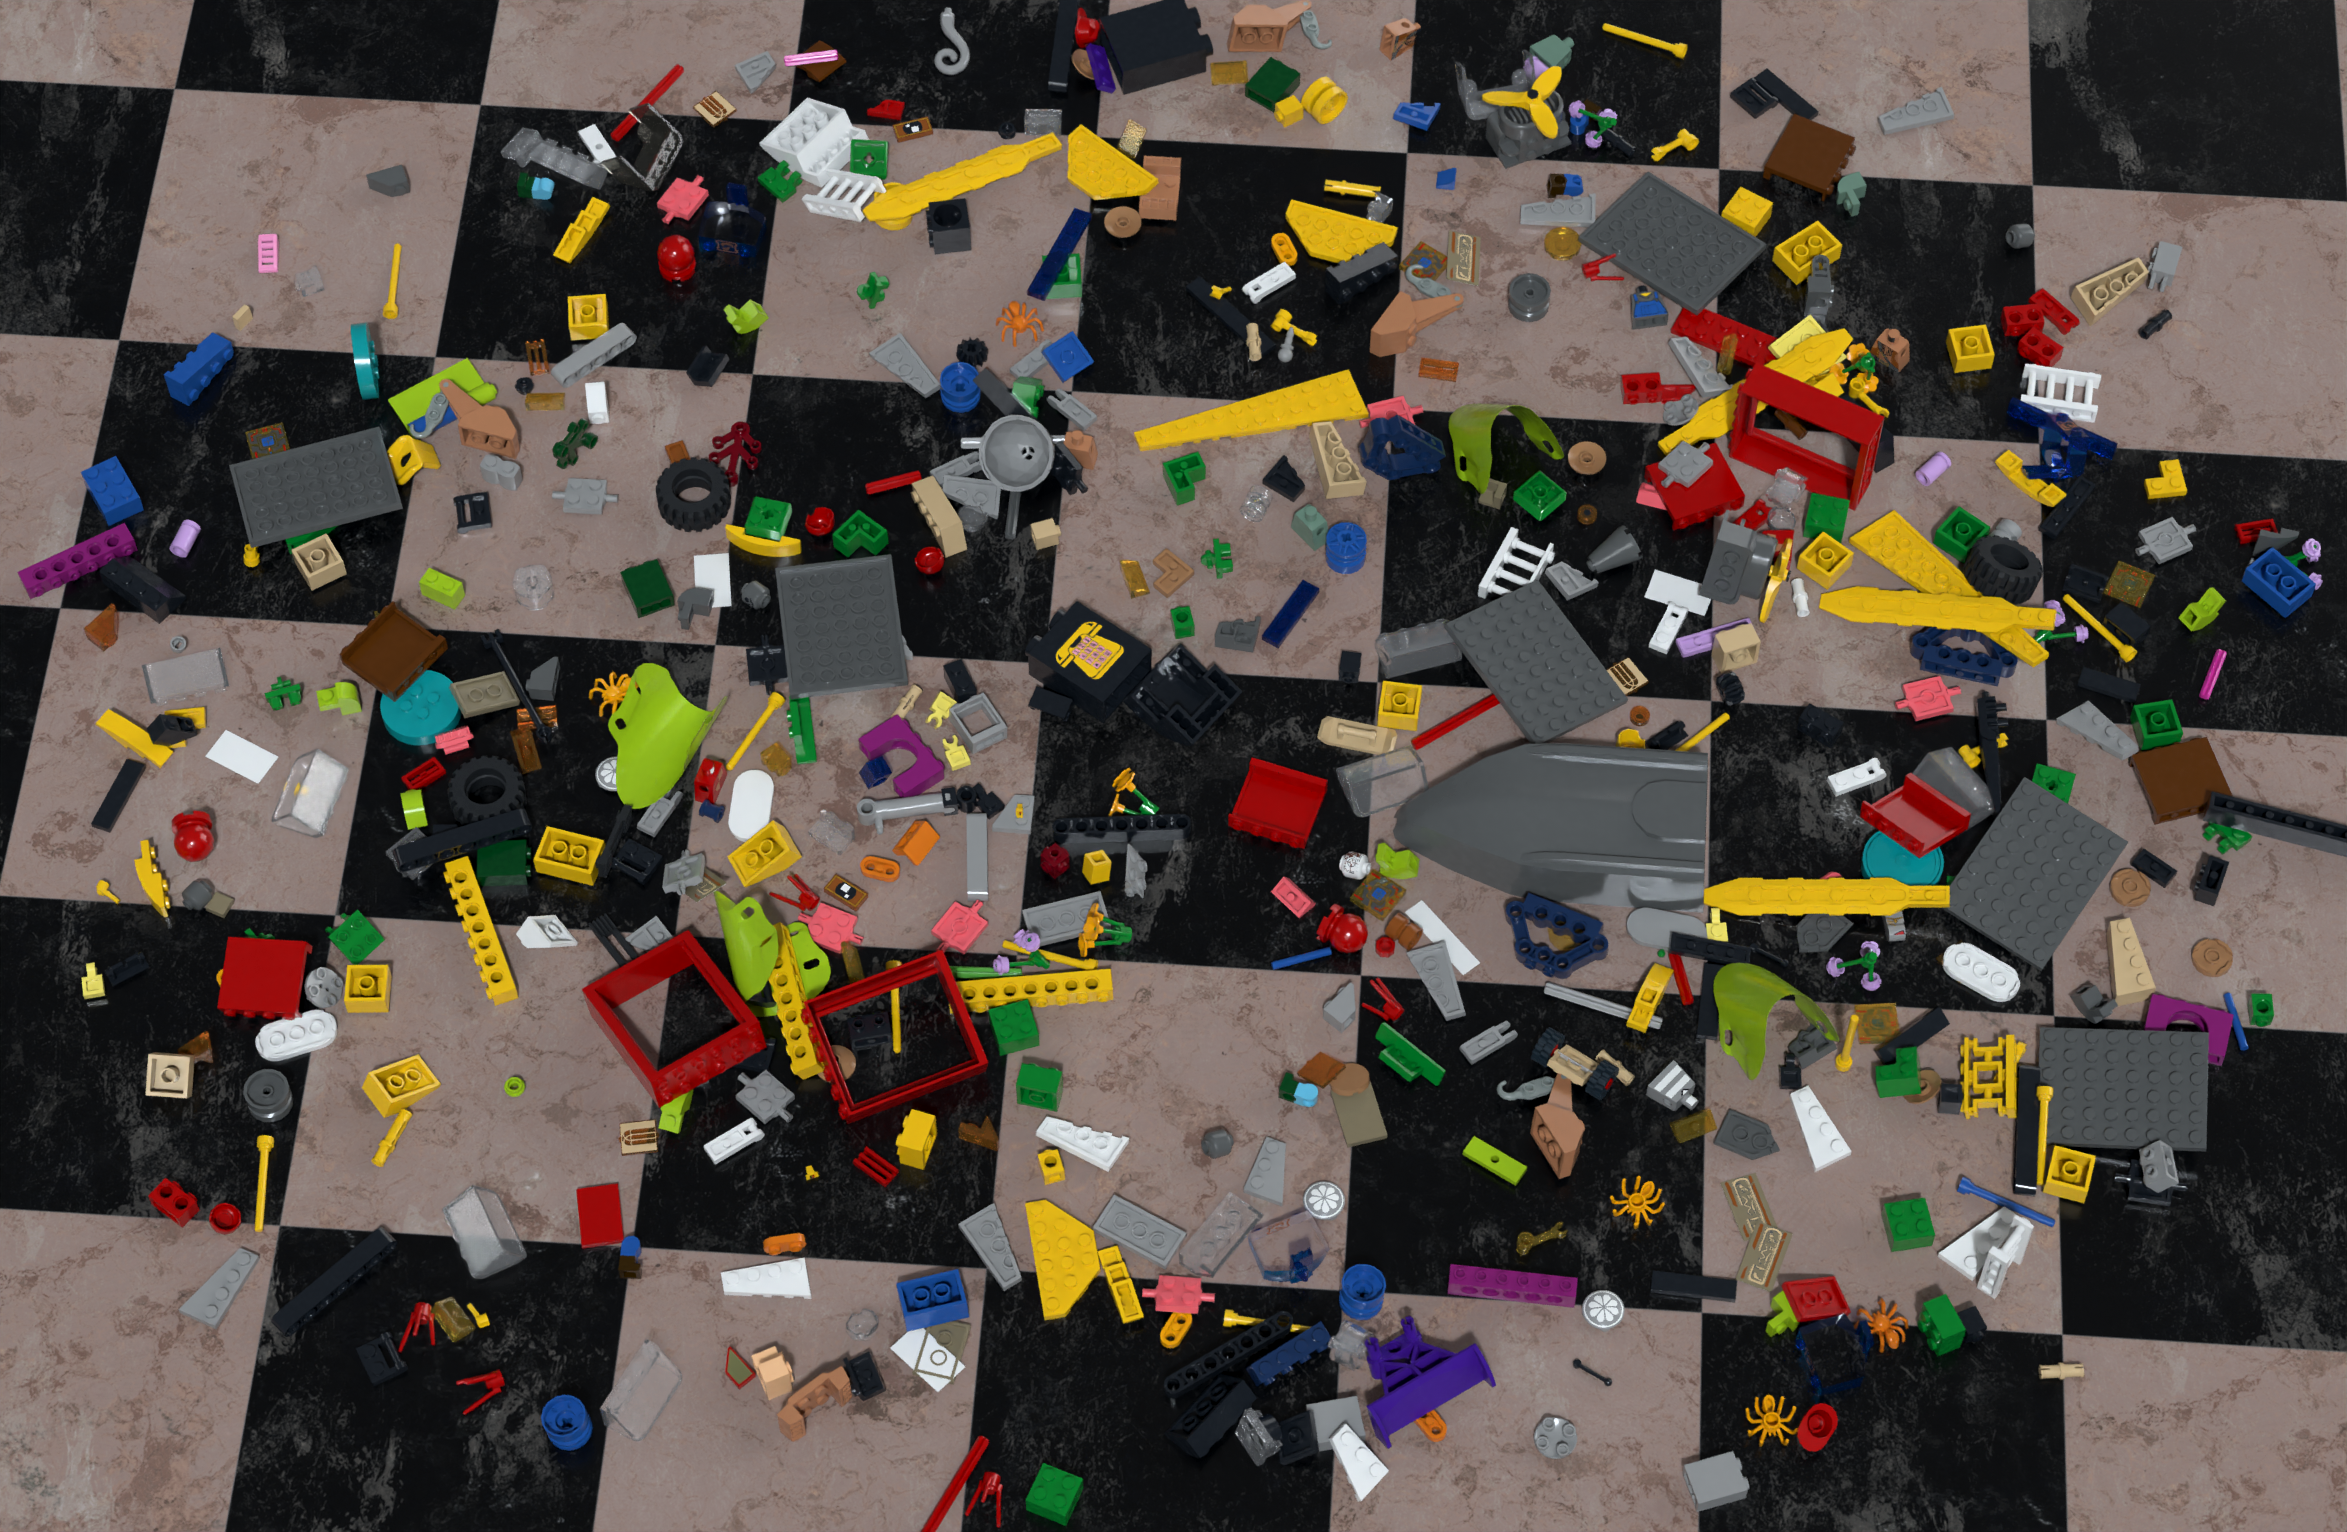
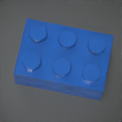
(112, 491)
(2278, 582)
(932, 1300)

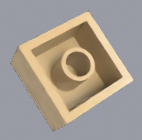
(319, 562)
(1736, 648)
(170, 1075)

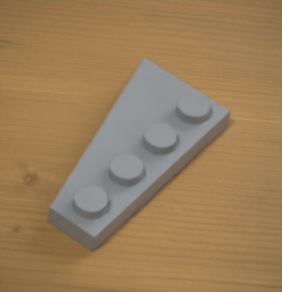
(2098, 729)
(989, 1241)

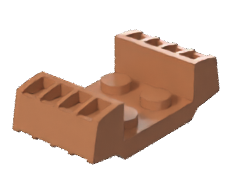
(1163, 198)
(810, 1396)

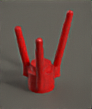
(1591, 270)
(807, 899)
(1392, 1008)
(421, 1315)
(492, 1380)
(988, 1485)

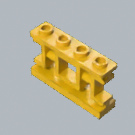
(2005, 1076)

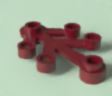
(735, 450)

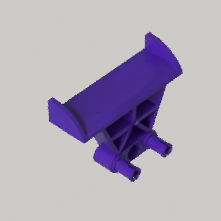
(1424, 1384)

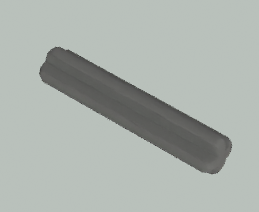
(1012, 515)

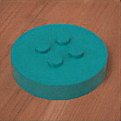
(365, 360)
(422, 710)
(1888, 859)

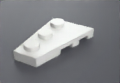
(1360, 1464)

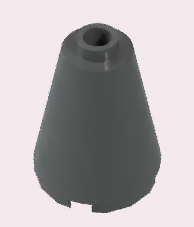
(1614, 552)

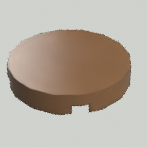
(2130, 888)
(2212, 957)
(1351, 1080)

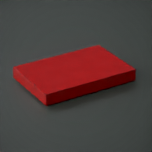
(600, 1215)
(1815, 1298)

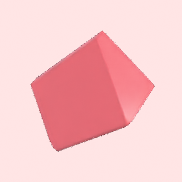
(1648, 496)
(1293, 897)

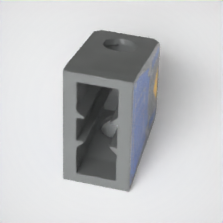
(1647, 309)

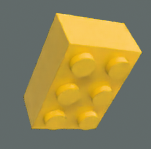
(1796, 253)
(568, 855)

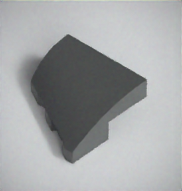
(2270, 539)
(1238, 635)
(1811, 1046)

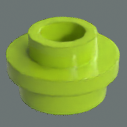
(511, 1082)

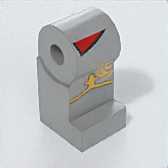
(1894, 927)

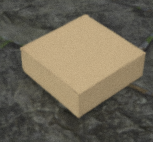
(242, 317)

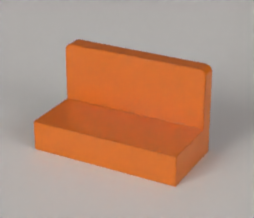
(917, 842)

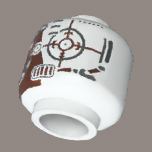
(1355, 865)

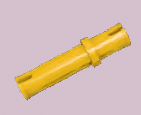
(1351, 188)
(387, 1145)

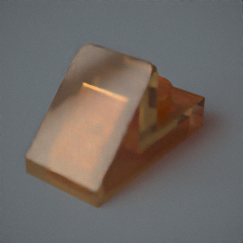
(199, 1047)
(984, 1137)

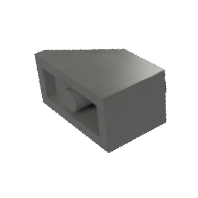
(389, 181)
(544, 680)

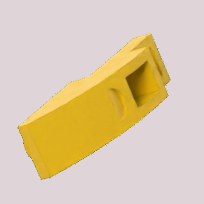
(151, 880)
(1649, 997)

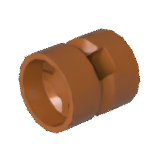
(1404, 931)

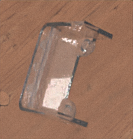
(1472, 99)

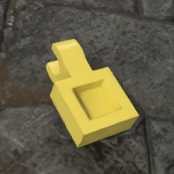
(1715, 929)
(93, 984)

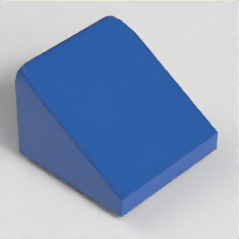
(1446, 179)

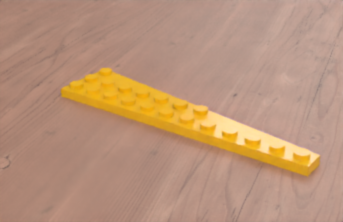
(1302, 404)
(1919, 563)

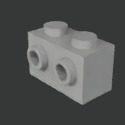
(2158, 1166)

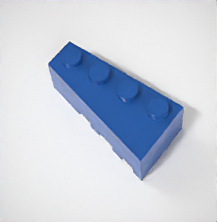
(198, 369)

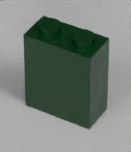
(1272, 84)
(647, 588)
(504, 864)

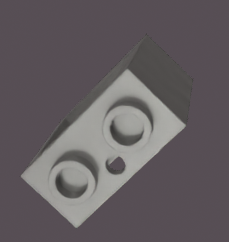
(985, 738)

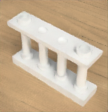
(843, 208)
(2076, 411)
(1504, 556)
(2000, 1259)

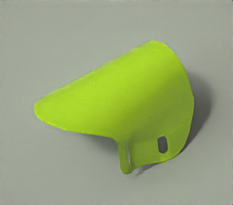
(1471, 438)
(658, 736)
(754, 964)
(1744, 1001)

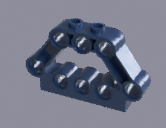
(1420, 447)
(1951, 666)
(1573, 920)

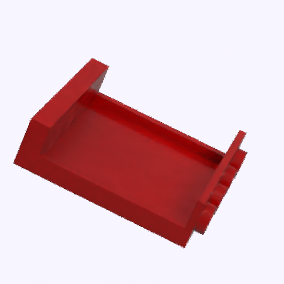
(1705, 497)
(1278, 803)
(1917, 816)
(263, 977)

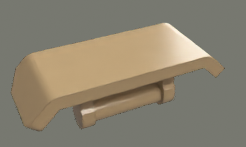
(1356, 736)

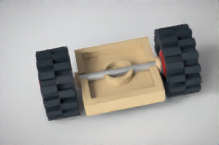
(1574, 1064)

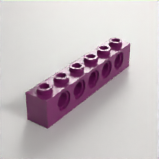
(69, 558)
(1512, 1286)

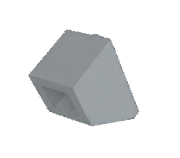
(1341, 1010)

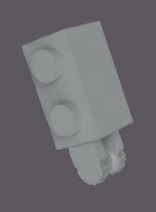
(2165, 265)

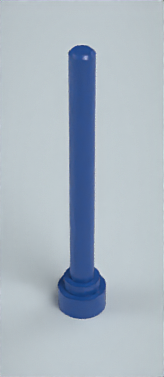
(1968, 1187)

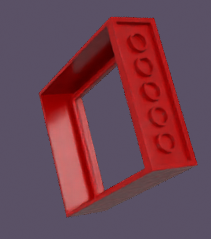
(1817, 407)
(875, 986)
(696, 1066)

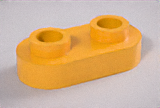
(1284, 251)
(1175, 1329)

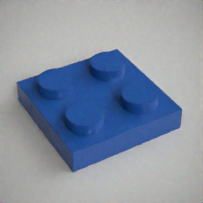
(1067, 356)

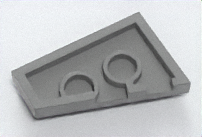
(973, 492)
(1267, 1174)

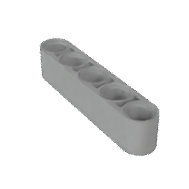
(593, 355)
(977, 857)

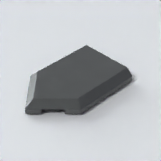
(1820, 932)
(1746, 1136)

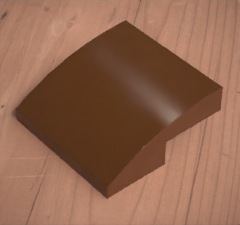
(821, 70)

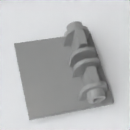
(1135, 873)

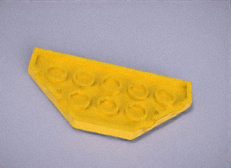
(1103, 170)
(1336, 234)
(1063, 1257)

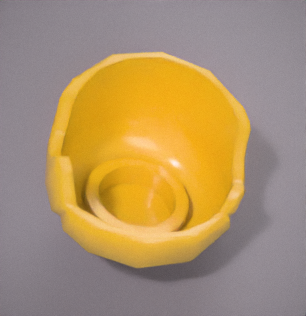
(1630, 739)

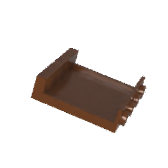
(1810, 155)
(392, 652)
(2179, 778)

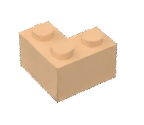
(773, 1372)

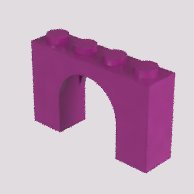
(897, 735)
(2217, 1022)

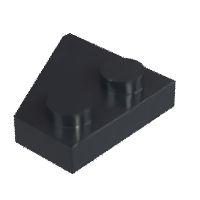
(1284, 480)

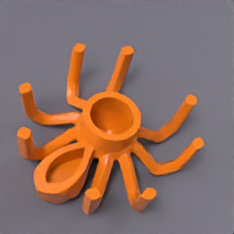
(1019, 322)
(1882, 1325)

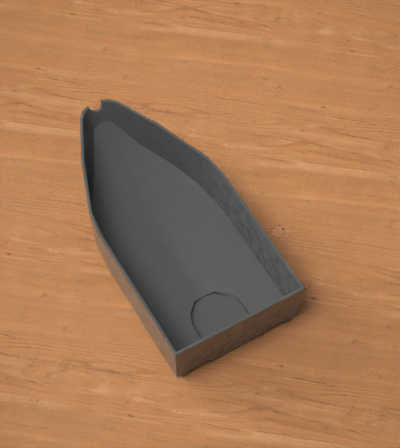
(1572, 824)

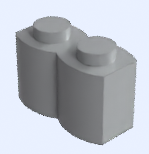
(501, 472)

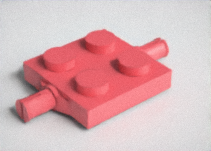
(682, 199)
(1390, 408)
(1927, 698)
(831, 927)
(959, 927)
(1178, 1294)

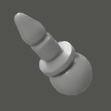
(1285, 353)

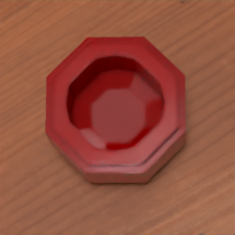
(1385, 947)

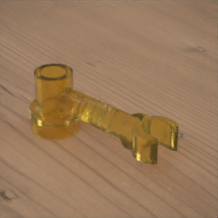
(1526, 1240)

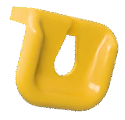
(421, 456)

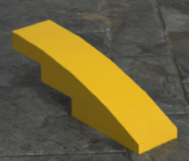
(582, 230)
(133, 737)
(1120, 1284)

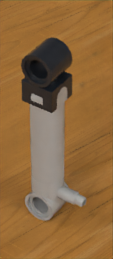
(945, 802)

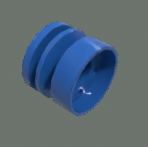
(957, 387)
(1346, 548)
(1365, 1282)
(566, 1411)

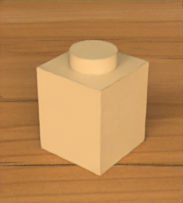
(1045, 533)

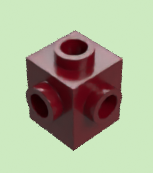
(1055, 860)

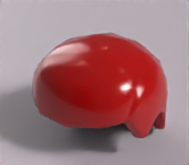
(820, 522)
(929, 560)
(225, 1218)

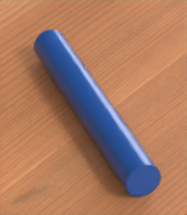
(1301, 958)
(2236, 1021)

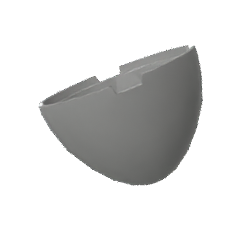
(1003, 455)

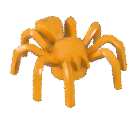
(613, 694)
(1638, 1201)
(1771, 1421)

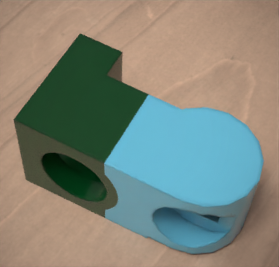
(534, 187)
(1298, 1092)

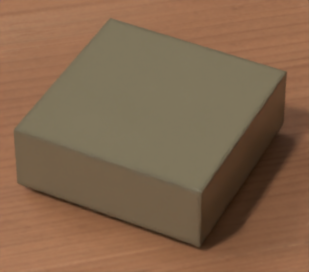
(220, 904)

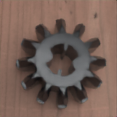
(972, 352)
(1730, 688)

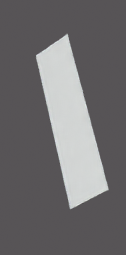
(1438, 933)

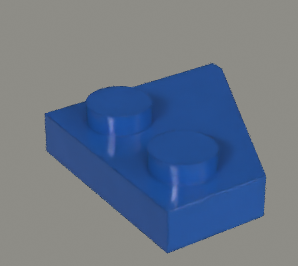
(1416, 114)

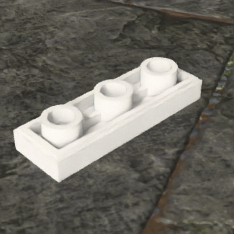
(596, 143)

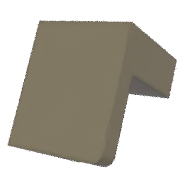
(1494, 494)

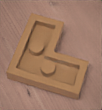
(1174, 570)

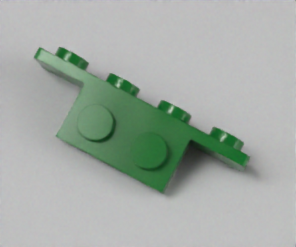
(802, 730)
(1406, 1057)

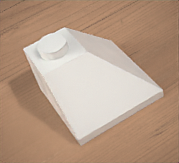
(545, 933)

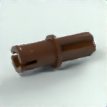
(1791, 424)

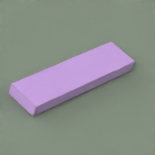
(1704, 640)

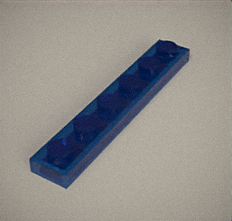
(1059, 254)
(2037, 417)

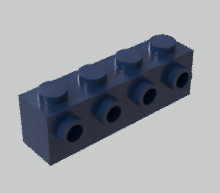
(1289, 1353)

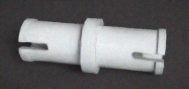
(1800, 597)

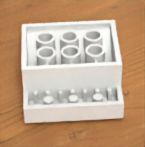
(813, 140)

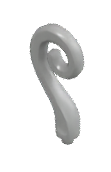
(947, 21)

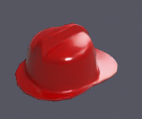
(1086, 29)
(1817, 1427)

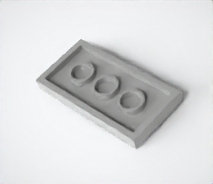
(1063, 918)
(1139, 1232)

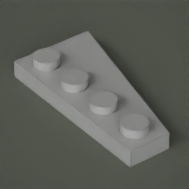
(1925, 111)
(1572, 212)
(904, 363)
(1700, 370)
(1437, 974)
(219, 1292)

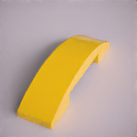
(2035, 488)
(764, 547)

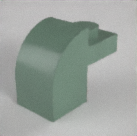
(1849, 190)

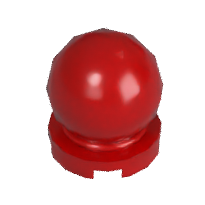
(676, 258)
(193, 835)
(1345, 931)

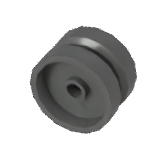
(1529, 297)
(268, 1095)

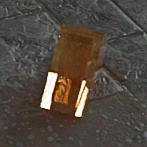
(104, 628)
(525, 749)

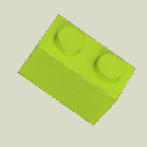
(442, 588)

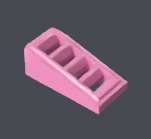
(268, 241)

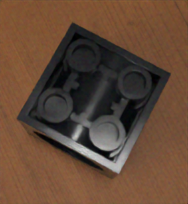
(948, 226)

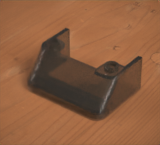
(657, 155)

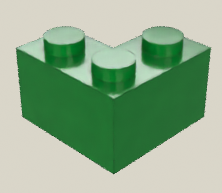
(1028, 392)
(1181, 475)
(860, 531)
(1902, 1077)

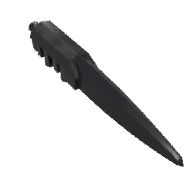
(1988, 734)

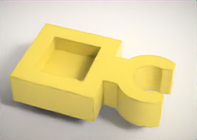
(940, 708)
(956, 755)

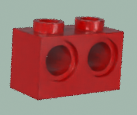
(2021, 318)
(2040, 348)
(1641, 386)
(170, 1205)

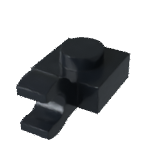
(988, 803)
(1790, 1075)

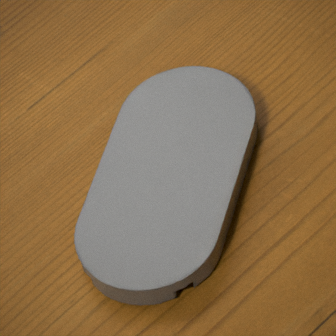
(1653, 927)

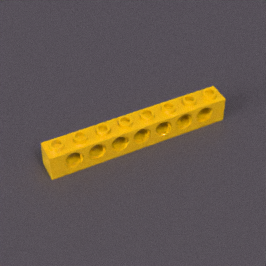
(789, 971)
(1040, 985)
(505, 989)

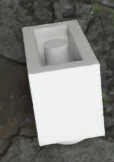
(597, 403)

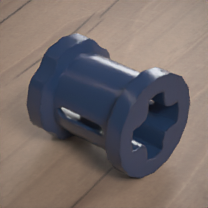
(711, 811)

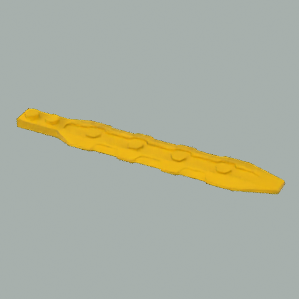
(958, 179)
(1802, 363)
(1934, 610)
(1823, 896)

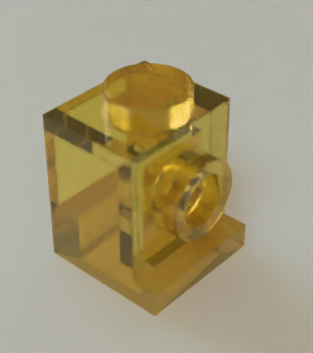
(776, 760)

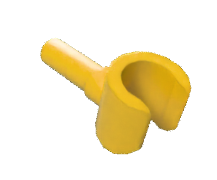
(1218, 292)
(102, 889)
(482, 1320)

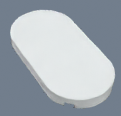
(750, 804)
(1981, 972)
(296, 1037)

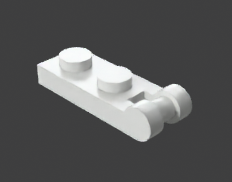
(1269, 282)
(1668, 628)
(1856, 777)
(733, 1141)

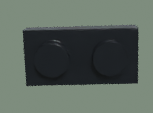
(2154, 868)

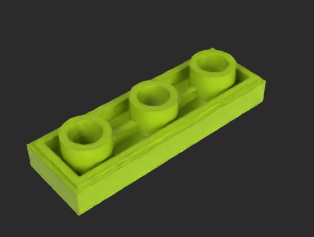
(1484, 1155)

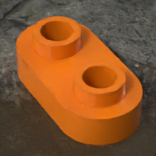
(880, 870)
(783, 1243)
(1432, 1422)

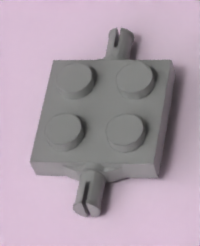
(1685, 464)
(585, 496)
(2165, 540)
(683, 873)
(765, 1097)

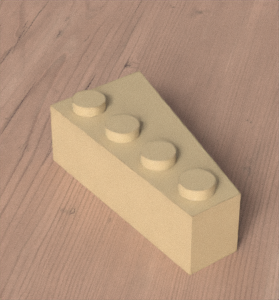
(2105, 291)
(1336, 469)
(939, 515)
(2128, 968)

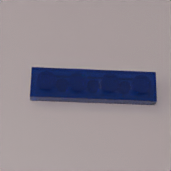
(1290, 614)

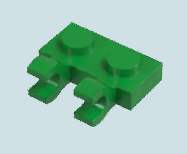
(777, 184)
(2231, 837)

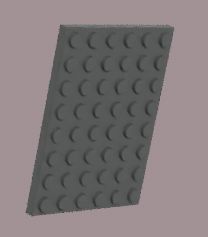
(1672, 243)
(315, 487)
(841, 626)
(1536, 663)
(2033, 873)
(2125, 1087)

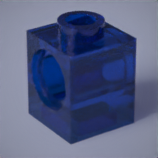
(875, 772)

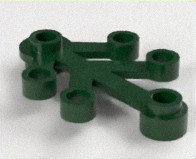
(568, 445)

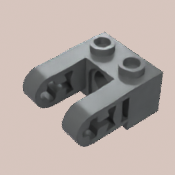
(1819, 288)

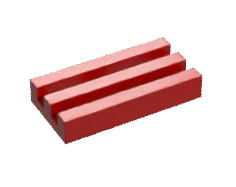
(2251, 535)
(426, 777)
(863, 1156)

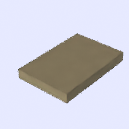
(484, 694)
(1359, 1117)
(953, 1337)

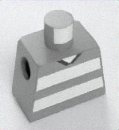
(1673, 1088)

